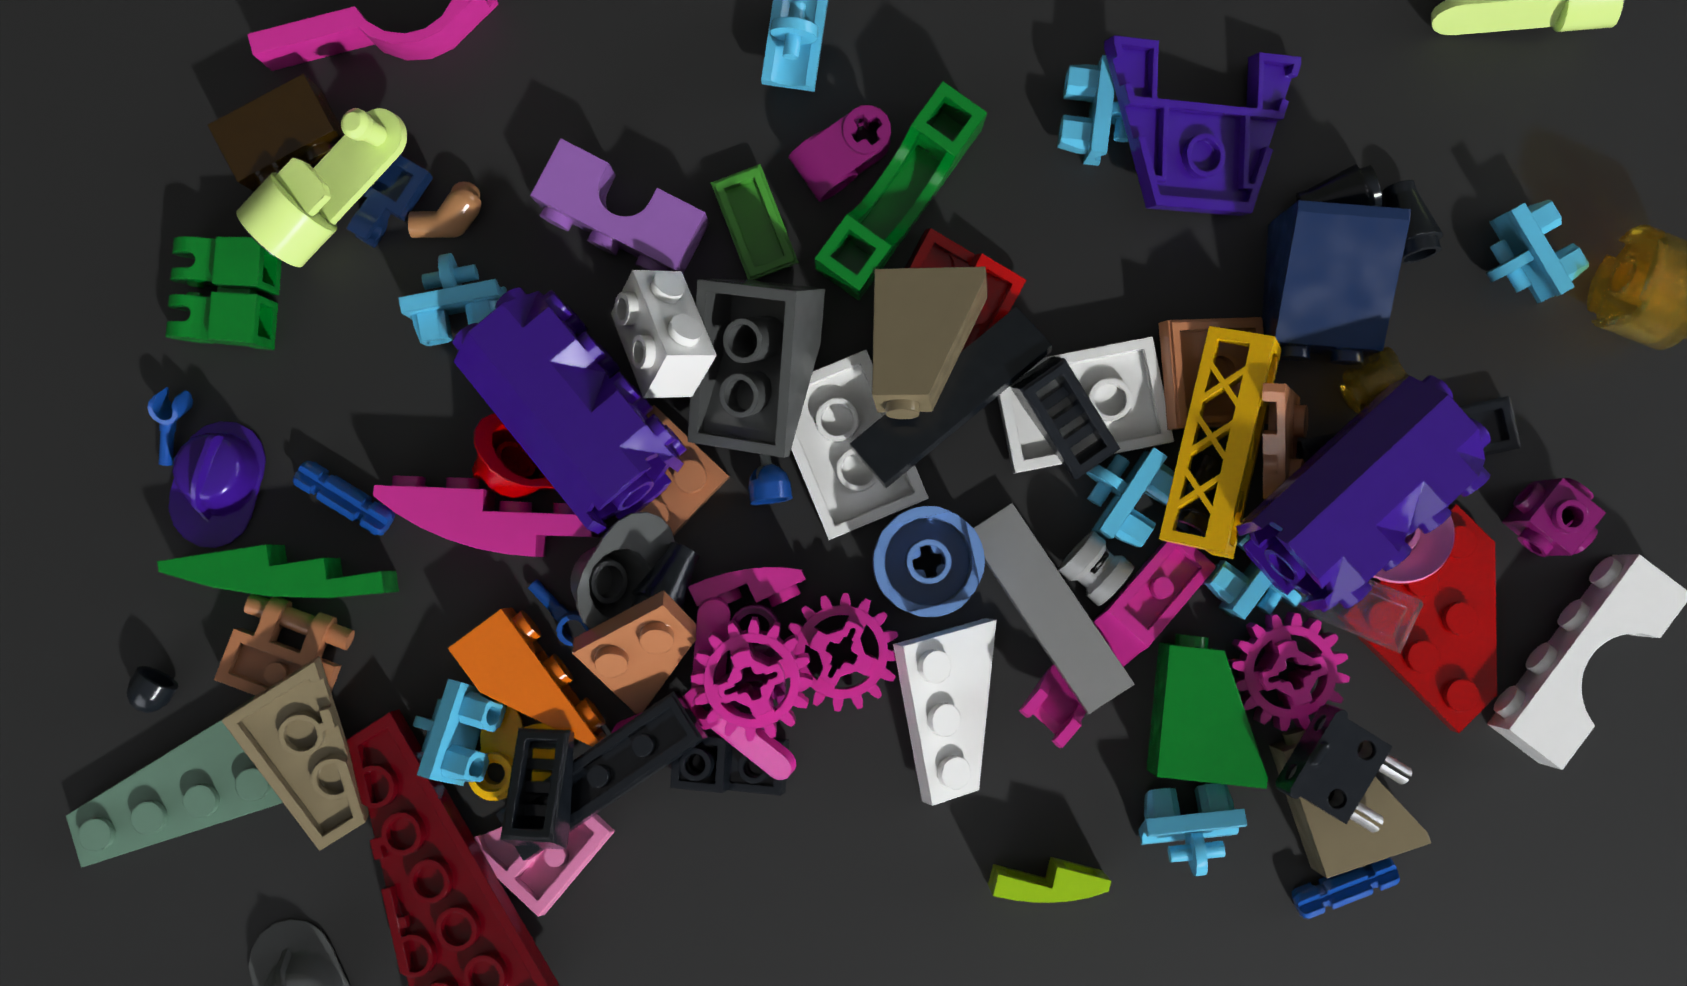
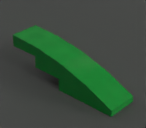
(266, 573)

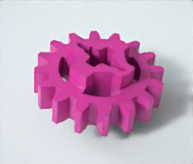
(1281, 648)
(863, 663)
(759, 701)

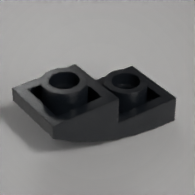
(721, 768)

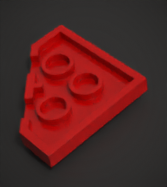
(1454, 639)

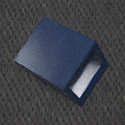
(1332, 279)

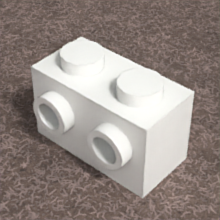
(662, 334)

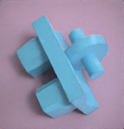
(794, 44)
(1091, 134)
(1528, 256)
(432, 309)
(1120, 517)
(1243, 590)
(455, 732)
(1214, 819)

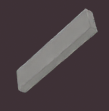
(1051, 610)

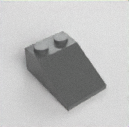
(763, 363)

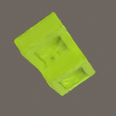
(1062, 883)

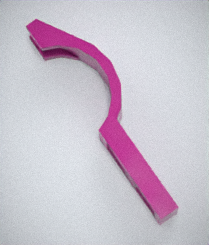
(350, 30)
(1128, 628)

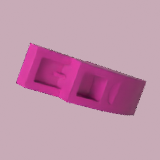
(468, 515)

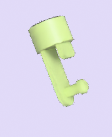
(1484, 16)
(302, 204)

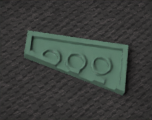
(175, 795)

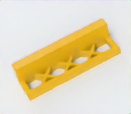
(1241, 448)

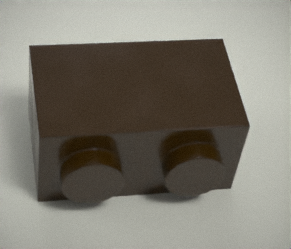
(274, 128)

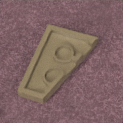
(302, 752)

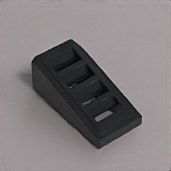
(1081, 405)
(521, 787)

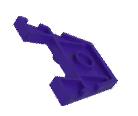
(1195, 151)

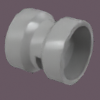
(1099, 579)

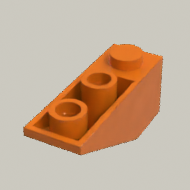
(515, 670)

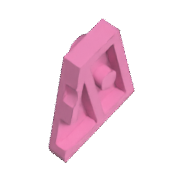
(549, 873)

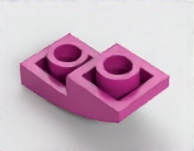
(773, 583)

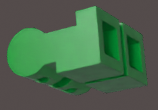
(235, 311)

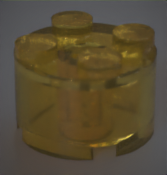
(1643, 289)

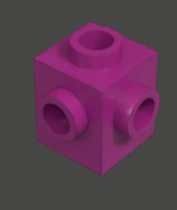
(1555, 517)

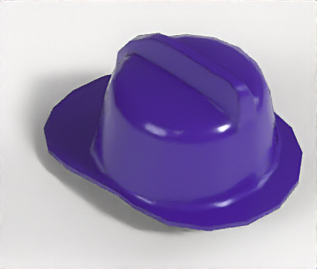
(216, 483)

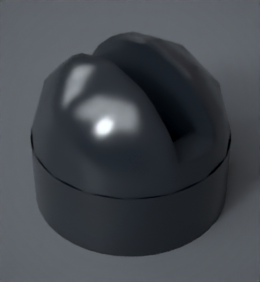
(150, 689)

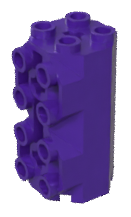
(567, 408)
(1366, 493)

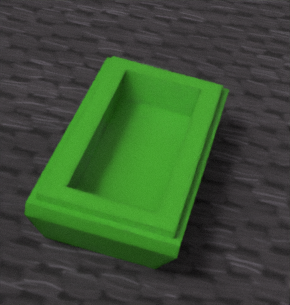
(754, 222)

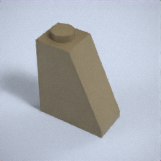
(920, 332)
(1342, 847)

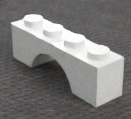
(1546, 706)

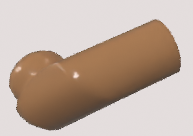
(451, 218)

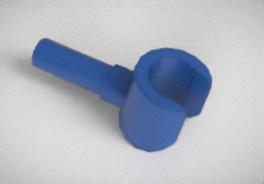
(167, 415)
(557, 610)

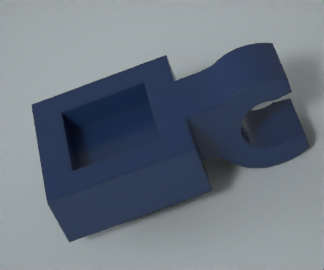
(392, 193)

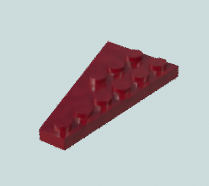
(440, 892)

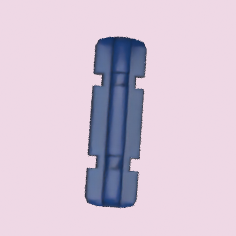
(343, 497)
(1344, 888)

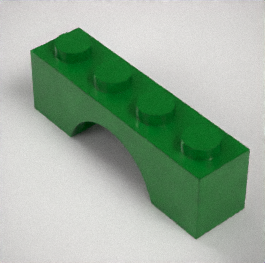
(902, 192)

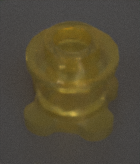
(1370, 380)

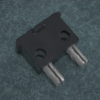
(1331, 764)

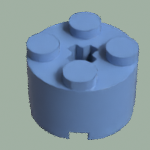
(952, 580)

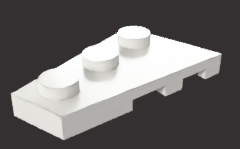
(946, 705)

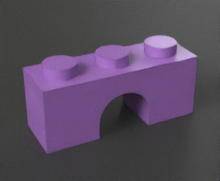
(575, 193)

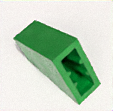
(1200, 719)

